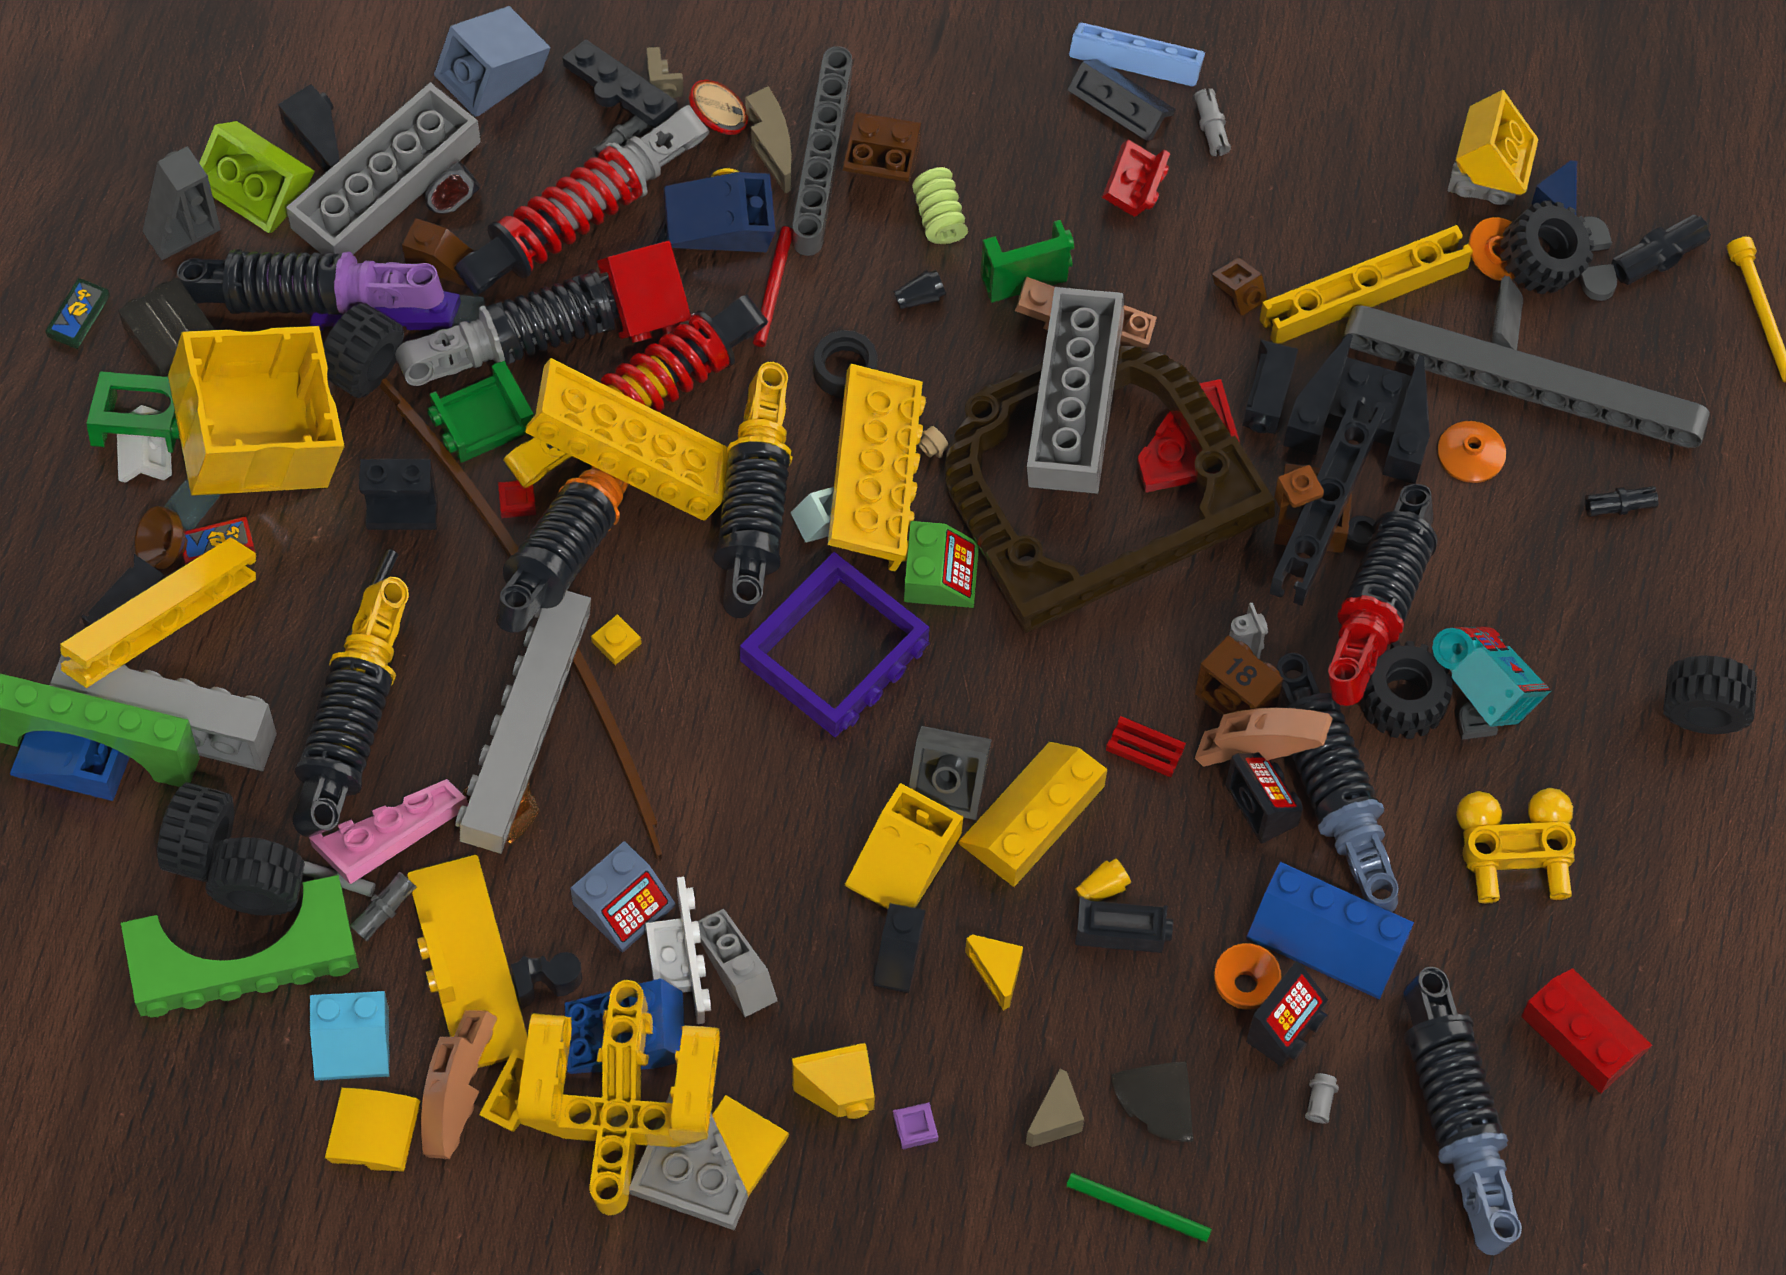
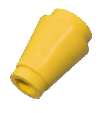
(1104, 882)

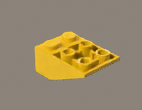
(905, 849)

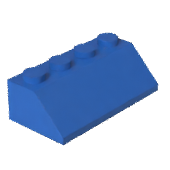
(1330, 930)

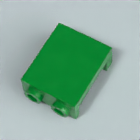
(1043, 261)
(481, 414)

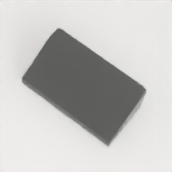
(1507, 314)

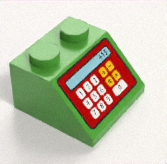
(940, 566)

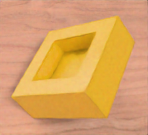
(616, 639)

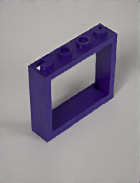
(834, 569)

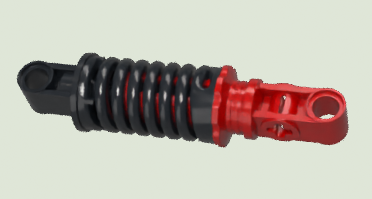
(1382, 591)

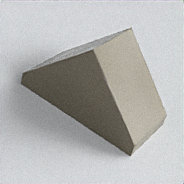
(1058, 1114)

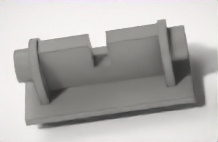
(1464, 187)
(1250, 630)

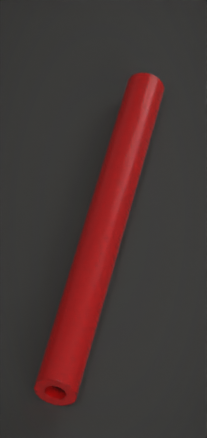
(774, 283)

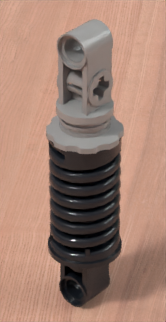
(511, 326)

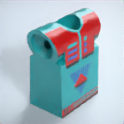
(1489, 673)

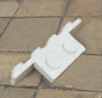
(674, 952)

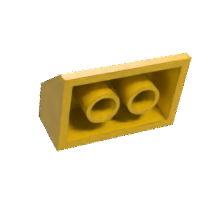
(1497, 145)

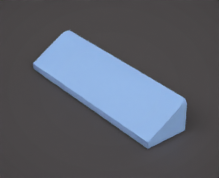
(1137, 54)

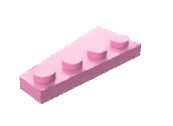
(371, 842)

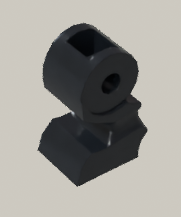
(560, 975)

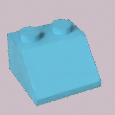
(349, 1035)

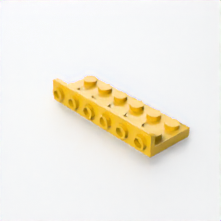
(629, 440)
(876, 464)

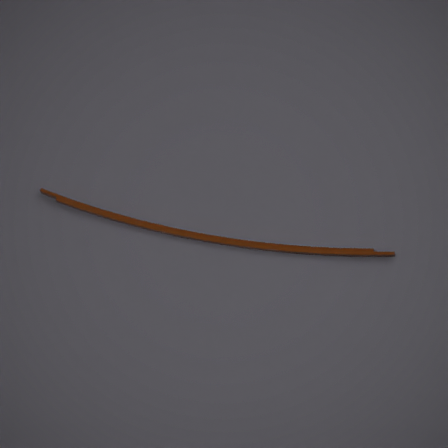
(510, 548)

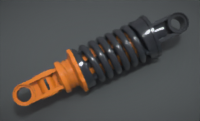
(558, 547)

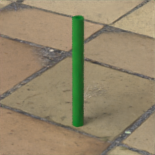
(1139, 1207)

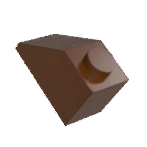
(436, 247)

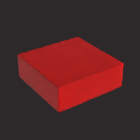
(516, 500)

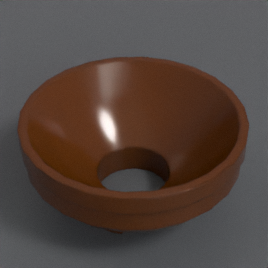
(160, 537)

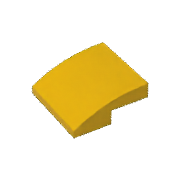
(372, 1129)

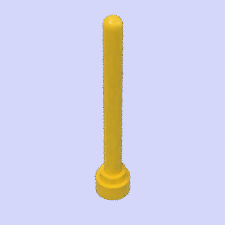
(1743, 252)

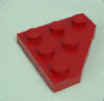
(1170, 456)

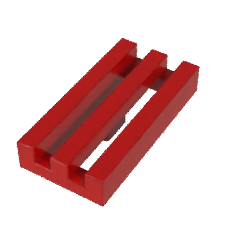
(1150, 735)

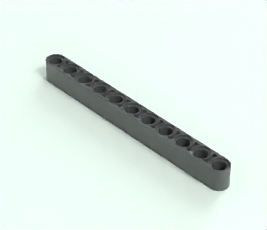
(1528, 377)

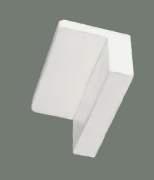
(143, 453)

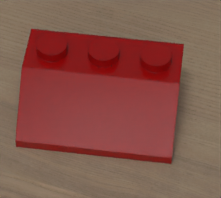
(1585, 1029)

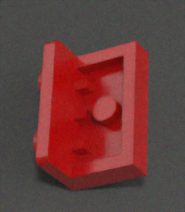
(1136, 178)

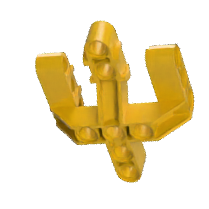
(548, 1110)

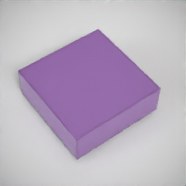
(915, 1125)

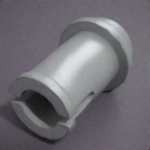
(1321, 1097)

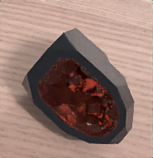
(451, 189)

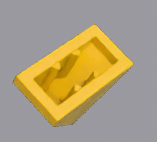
(997, 965)
(503, 1100)

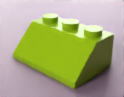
(253, 174)

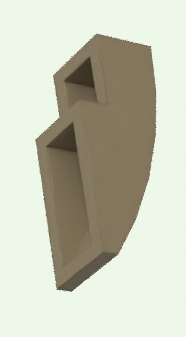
(770, 135)

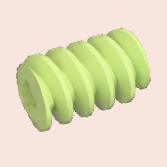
(939, 206)

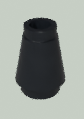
(920, 290)

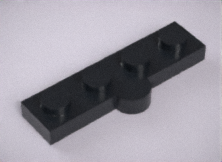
(618, 83)

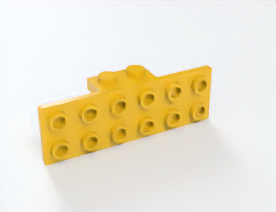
(467, 952)

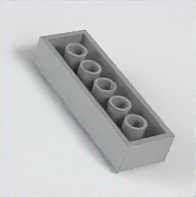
(384, 173)
(1075, 390)
(222, 724)

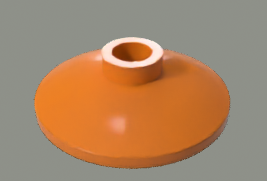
(1483, 240)
(1468, 463)

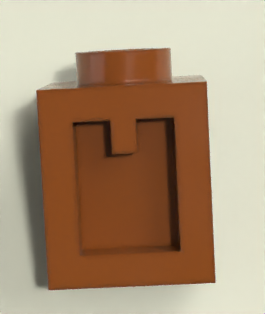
(1298, 488)

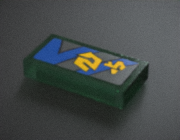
(77, 313)

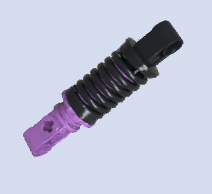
(308, 283)

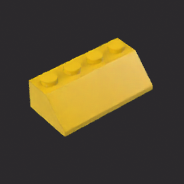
(1035, 810)

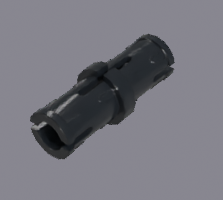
(1621, 501)

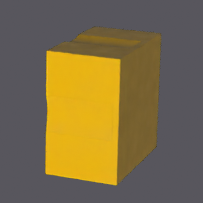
(255, 410)

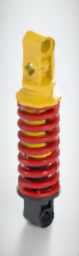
(653, 378)

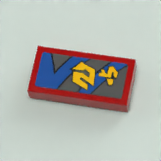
(205, 538)

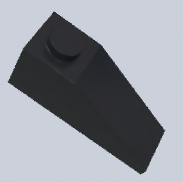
(311, 123)

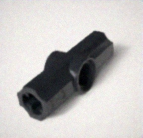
(1661, 249)

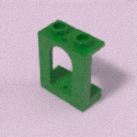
(104, 420)

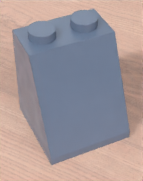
(490, 58)

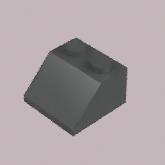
(950, 769)

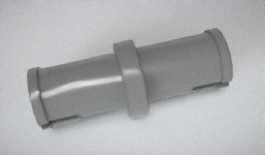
(1212, 122)

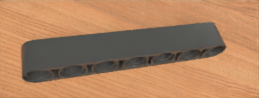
(822, 163)

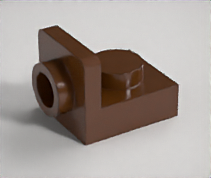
(1242, 284)

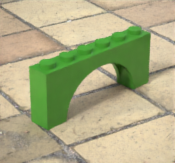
(151, 738)
(172, 979)

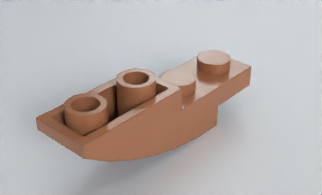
(1037, 298)
(1266, 731)
(447, 1092)

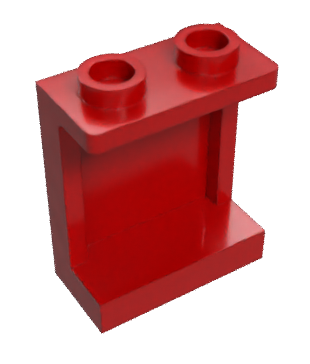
(647, 290)

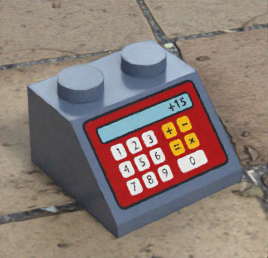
(622, 896)

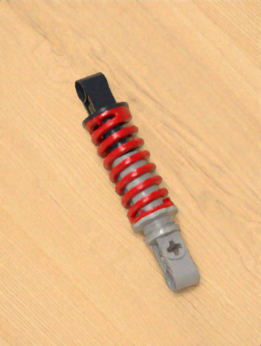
(612, 177)

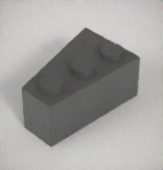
(179, 205)

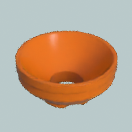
(1251, 961)

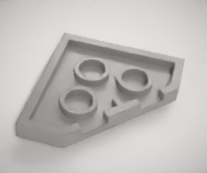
(693, 1178)

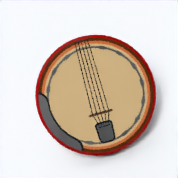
(718, 107)

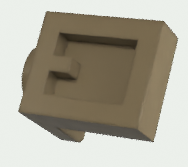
(659, 75)

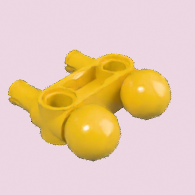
(1518, 844)

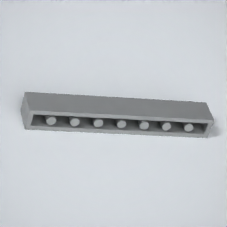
(523, 723)

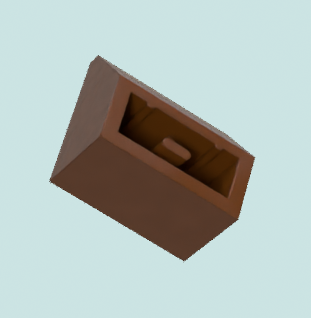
(883, 147)

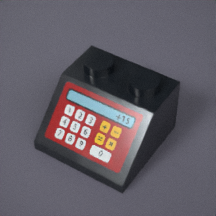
(1262, 795)
(1288, 1016)

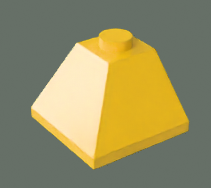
(836, 1080)

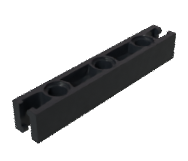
(1320, 516)

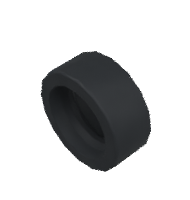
(837, 342)

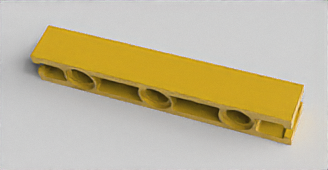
(1388, 275)
(157, 612)

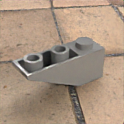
(736, 963)

